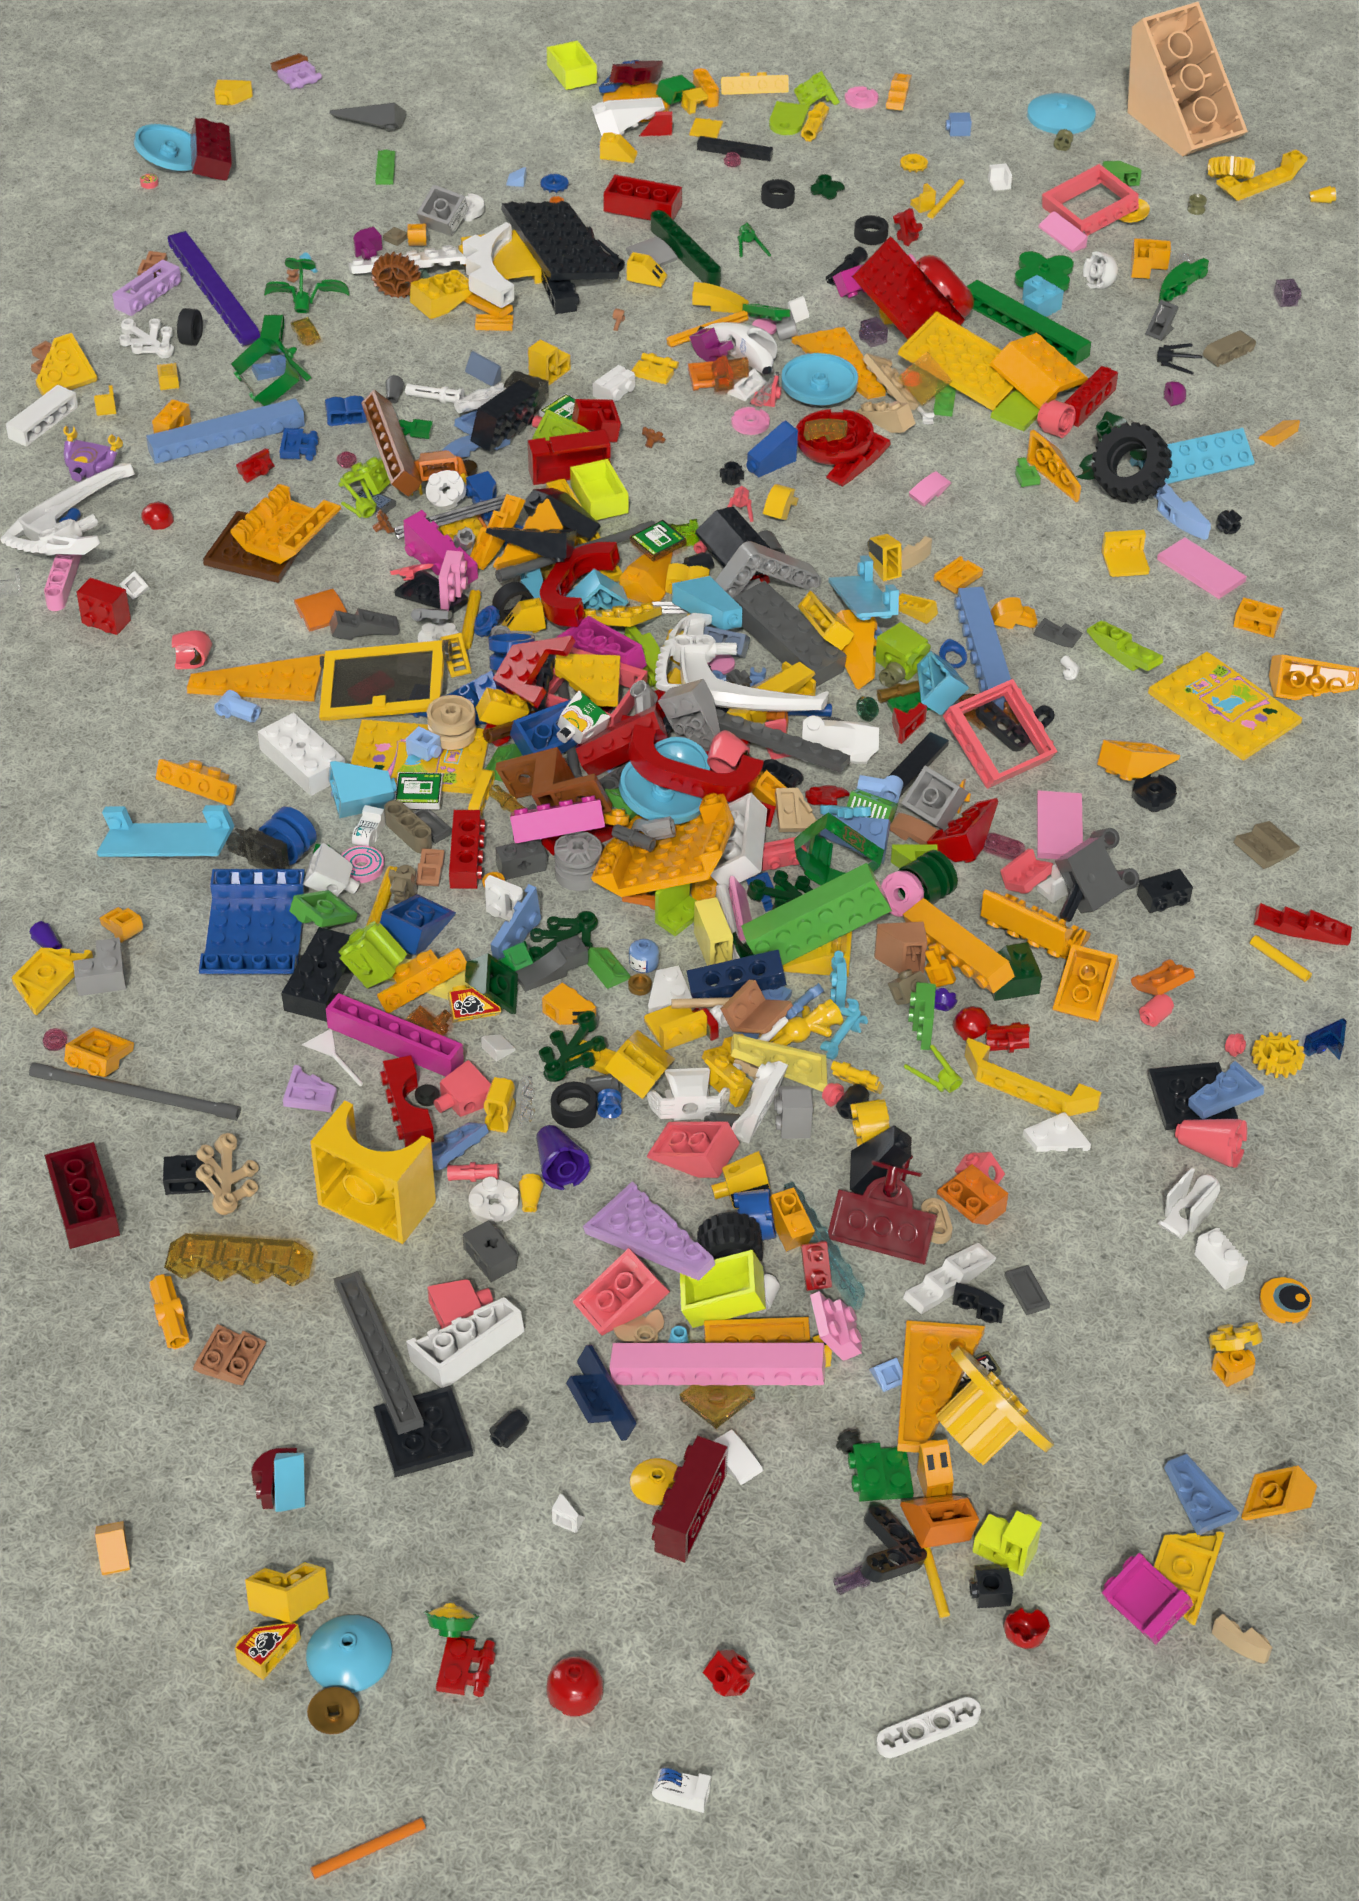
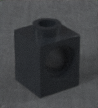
(994, 1578)

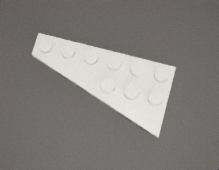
(423, 259)

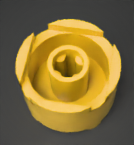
(871, 1119)

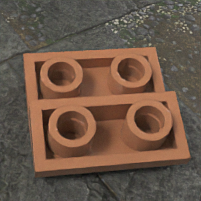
(229, 1355)

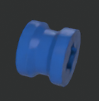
(609, 1103)

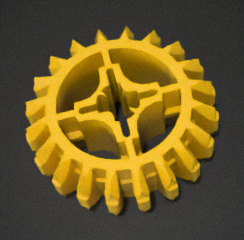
(1234, 166)

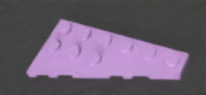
(649, 1232)

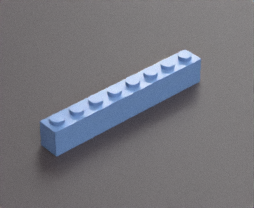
(225, 431)
(982, 640)

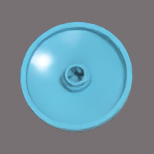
(1061, 111)
(164, 146)
(819, 379)
(656, 801)

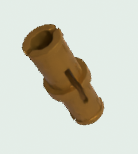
(897, 690)

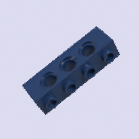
(744, 968)

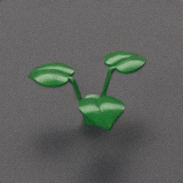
(302, 300)

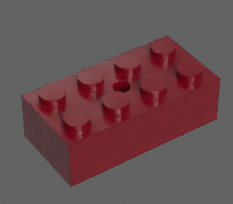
(210, 149)
(82, 1195)
(689, 1498)

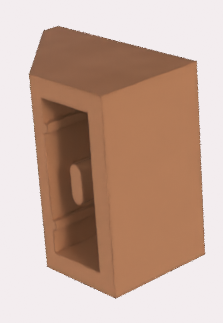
(901, 945)

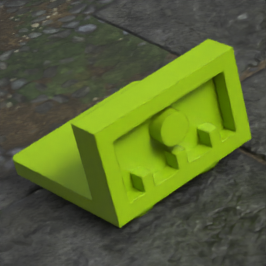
(814, 89)
(372, 472)
(674, 908)

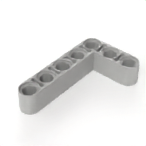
(755, 557)

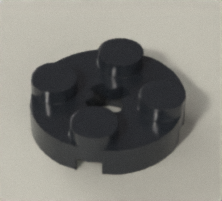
(1154, 801)

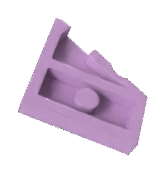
(309, 1092)

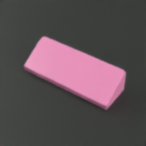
(1064, 232)
(739, 904)

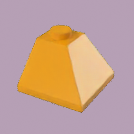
(1279, 1493)

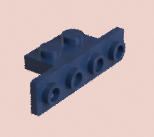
(599, 1396)

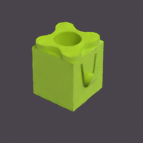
(901, 646)
(372, 954)

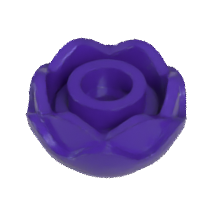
(944, 1000)

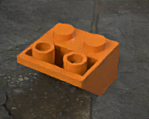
(975, 1196)
(940, 1519)

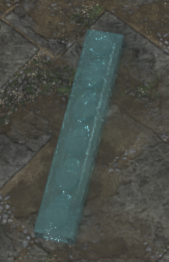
(840, 1271)

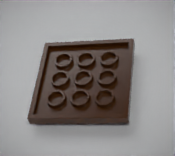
(232, 557)

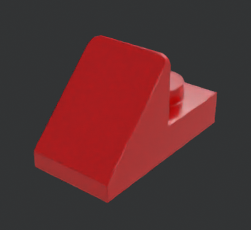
(907, 723)

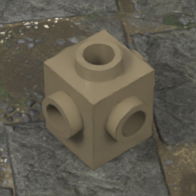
(905, 984)

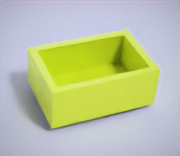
(571, 65)
(599, 489)
(725, 1291)

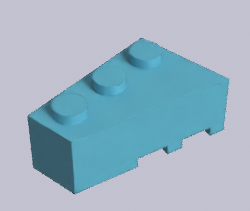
(939, 683)

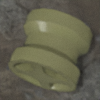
(1062, 144)
(1197, 204)
(892, 674)

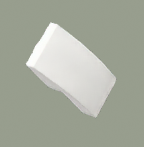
(740, 1460)

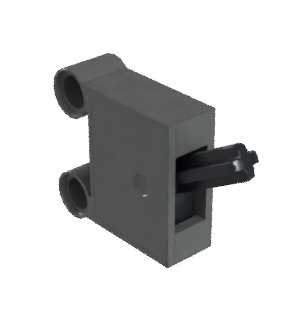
(1092, 874)

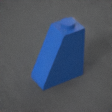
(774, 451)

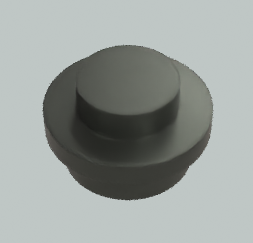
(426, 1095)
(847, 1440)

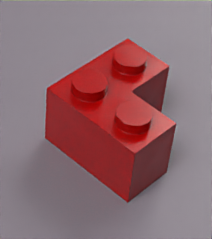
(597, 415)

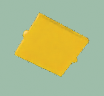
(706, 128)

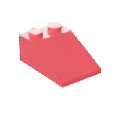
(695, 1147)
(620, 1293)

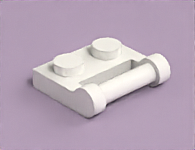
(498, 897)

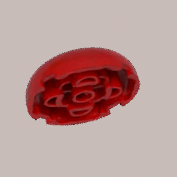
(948, 283)
(841, 450)

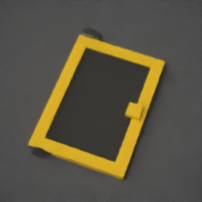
(382, 679)

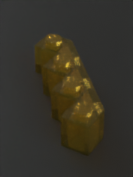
(249, 1257)

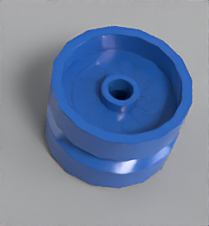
(501, 645)
(293, 829)

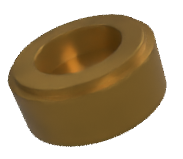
(639, 984)

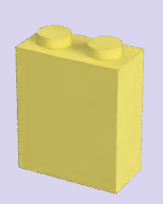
(712, 931)

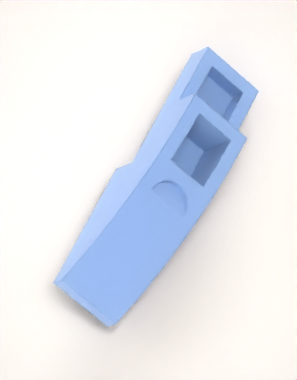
(1182, 514)

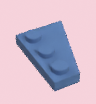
(871, 828)
(1225, 1092)

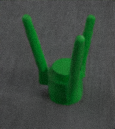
(748, 234)

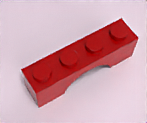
(401, 1079)

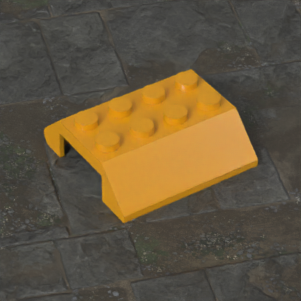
(1037, 369)
(280, 526)
(1037, 926)

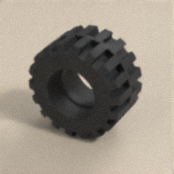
(730, 1235)

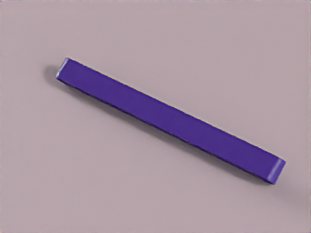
(214, 287)

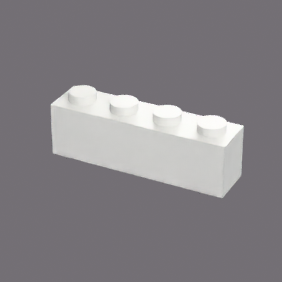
(41, 415)

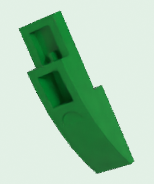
(1181, 276)

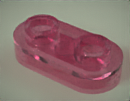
(1003, 846)

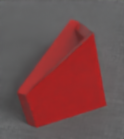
(660, 125)

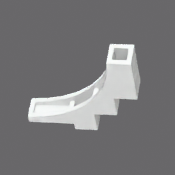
(483, 276)

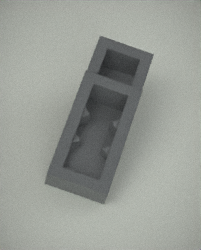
(363, 622)
(554, 965)

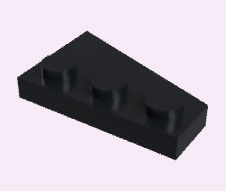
(425, 590)

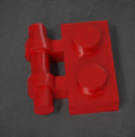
(456, 1666)

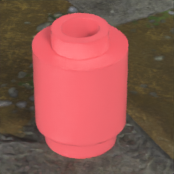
(1156, 1010)

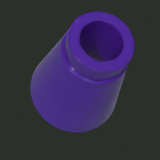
(44, 935)

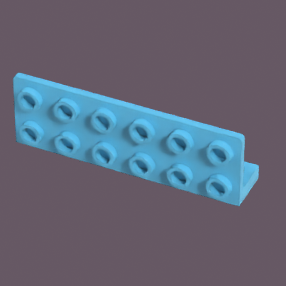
(1207, 455)
(864, 595)
(165, 839)

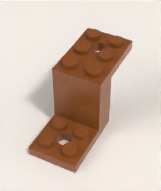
(549, 779)

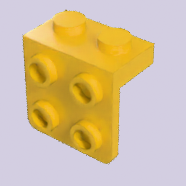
(1125, 553)
(676, 1026)

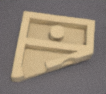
(792, 810)

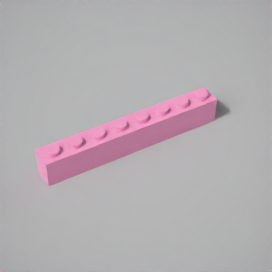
(718, 1364)

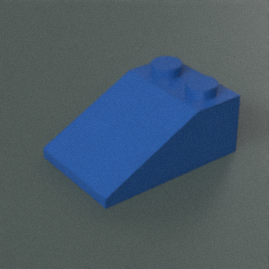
(540, 730)
(416, 922)

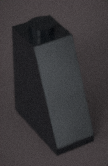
(890, 1147)

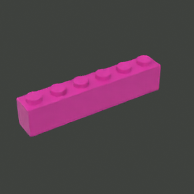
(394, 1035)

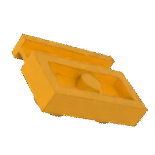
(958, 574)

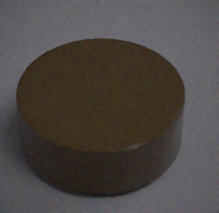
(471, 467)

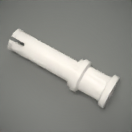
(443, 394)

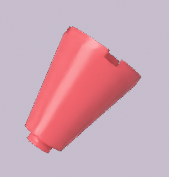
(1214, 1138)

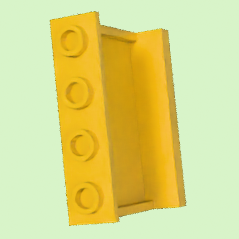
(514, 260)

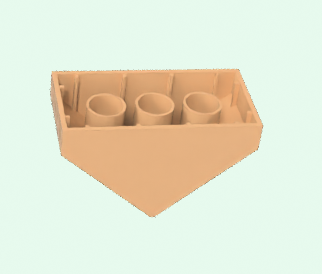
(1181, 82)

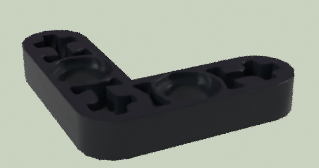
(1018, 731)
(903, 1551)

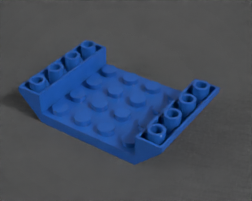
(252, 922)

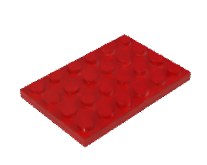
(902, 289)

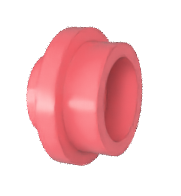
(1235, 1044)
(832, 1093)

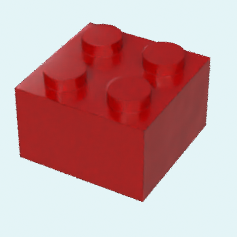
(103, 606)

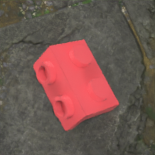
(779, 854)
(1025, 872)

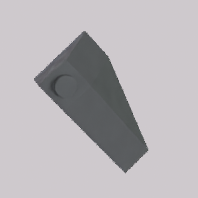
(384, 116)

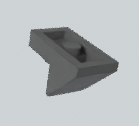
(1161, 321)

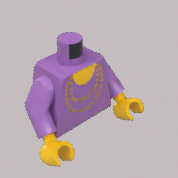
(88, 458)

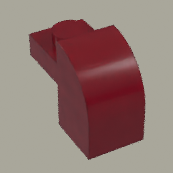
(264, 1476)

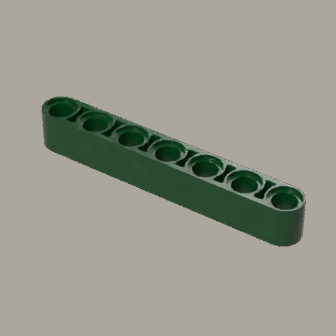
(685, 248)

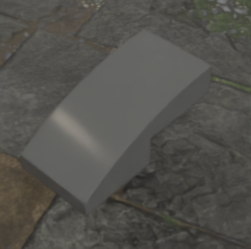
(1063, 636)

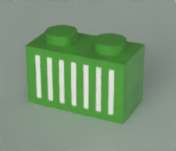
(880, 807)

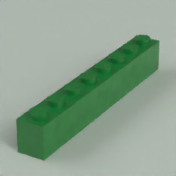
(1027, 322)

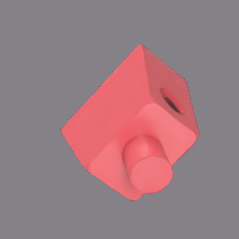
(463, 1090)
(456, 1300)

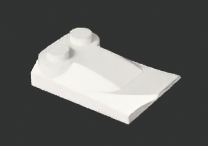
(851, 738)
(764, 1089)

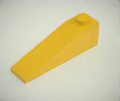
(825, 621)

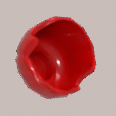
(157, 515)
(971, 1022)
(1026, 1629)

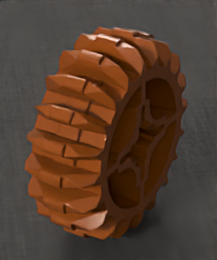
(398, 271)

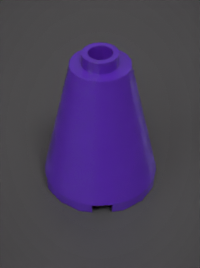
(561, 1158)

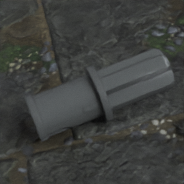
(634, 837)

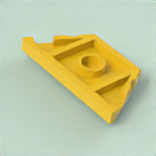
(46, 975)
(1189, 1565)

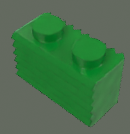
(672, 88)

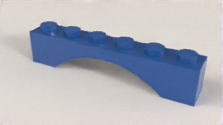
(481, 488)

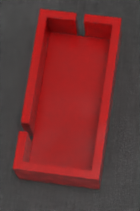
(553, 458)

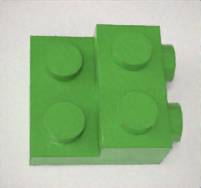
(322, 909)
(923, 1012)

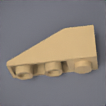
(893, 416)

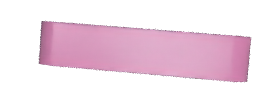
(61, 580)

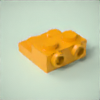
(97, 1052)

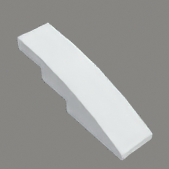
(941, 1282)

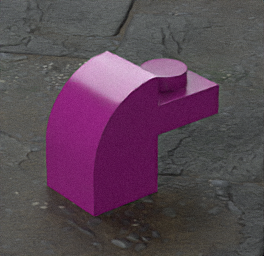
(367, 243)
(708, 346)

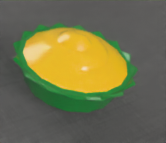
(450, 1620)

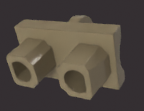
(403, 883)

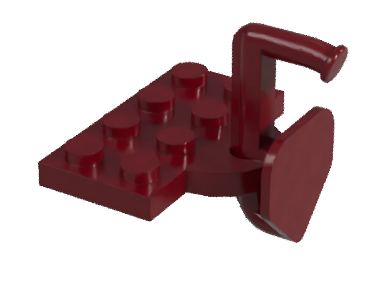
(883, 1220)

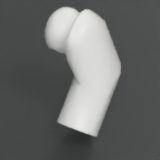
(1072, 668)

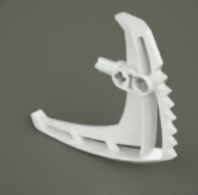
(66, 536)
(693, 653)

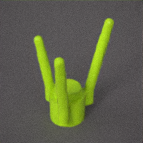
(364, 506)
(947, 1077)

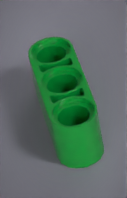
(273, 329)

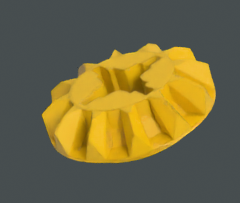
(919, 162)

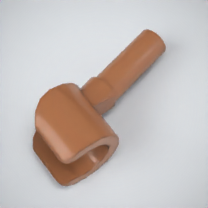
(293, 275)
(619, 317)

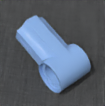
(233, 705)
(887, 788)

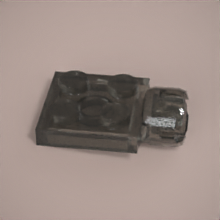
(258, 848)

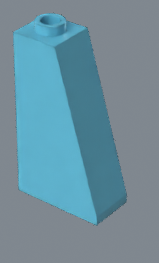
(708, 597)

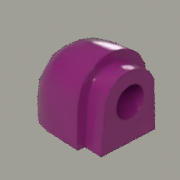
(1174, 393)

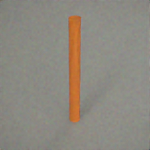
(367, 1848)

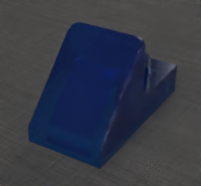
(1326, 1037)

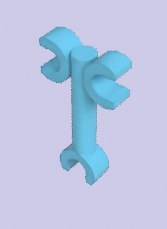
(846, 812)
(851, 1022)

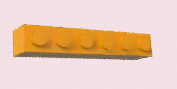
(961, 947)

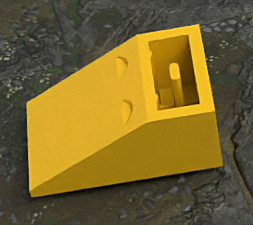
(439, 293)
(820, 959)
(639, 1063)

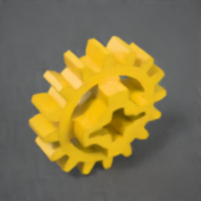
(1278, 1055)

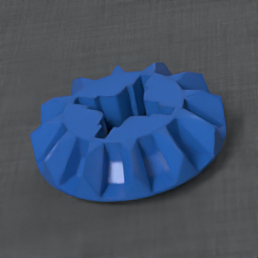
(560, 181)
(486, 621)

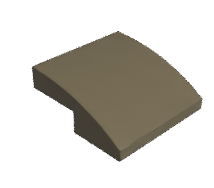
(1266, 844)

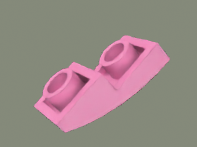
(929, 487)

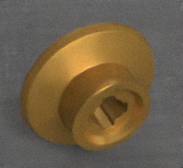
(327, 1702)

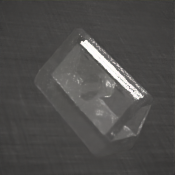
(764, 394)

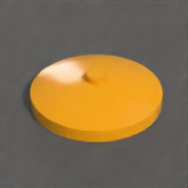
(641, 91)

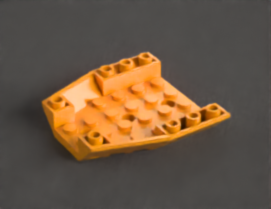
(674, 860)

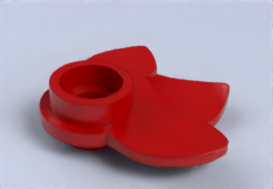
(825, 795)

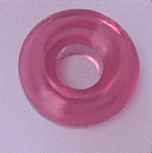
(732, 159)
(346, 459)
(54, 1039)

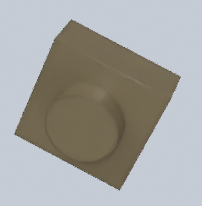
(395, 236)

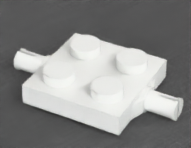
(477, 398)

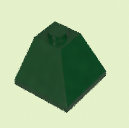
(493, 981)

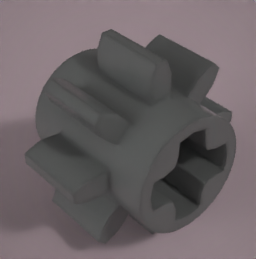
(740, 678)

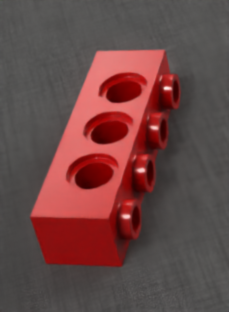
(1092, 393)
(465, 849)

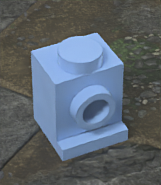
(423, 744)

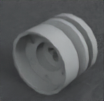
(576, 860)

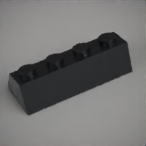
(726, 533)

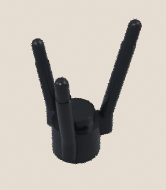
(618, 262)
(1165, 355)

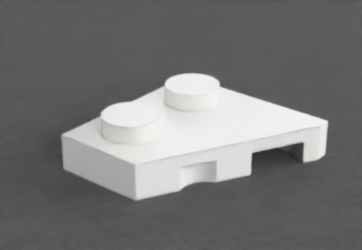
(666, 986)
(1056, 1134)

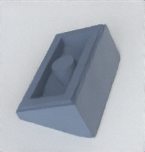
(483, 369)

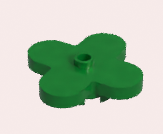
(1051, 269)

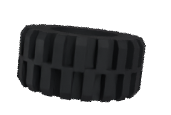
(1115, 446)

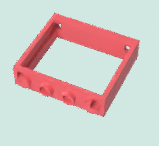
(1054, 198)
(627, 679)
(974, 748)

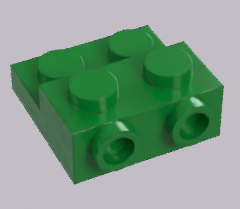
(880, 1473)

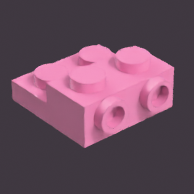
(452, 578)
(837, 1326)

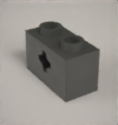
(520, 859)
(490, 1251)

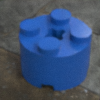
(757, 1205)

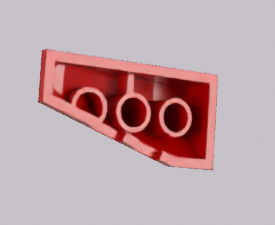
(966, 834)

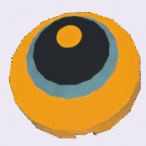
(1285, 1300)

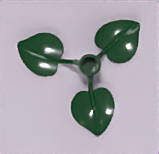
(1104, 426)

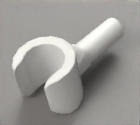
(926, 417)

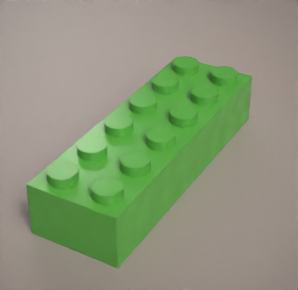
(819, 915)

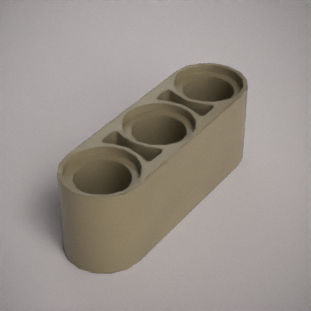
(1229, 347)
(407, 826)

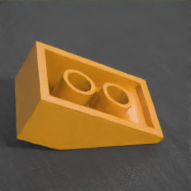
(1134, 758)
(1086, 983)

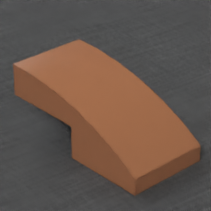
(151, 259)
(909, 826)
(430, 867)

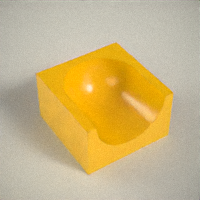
(370, 1186)

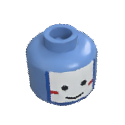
(643, 955)

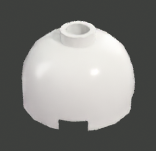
(1100, 267)

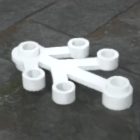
(162, 349)

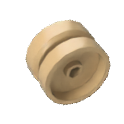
(453, 720)

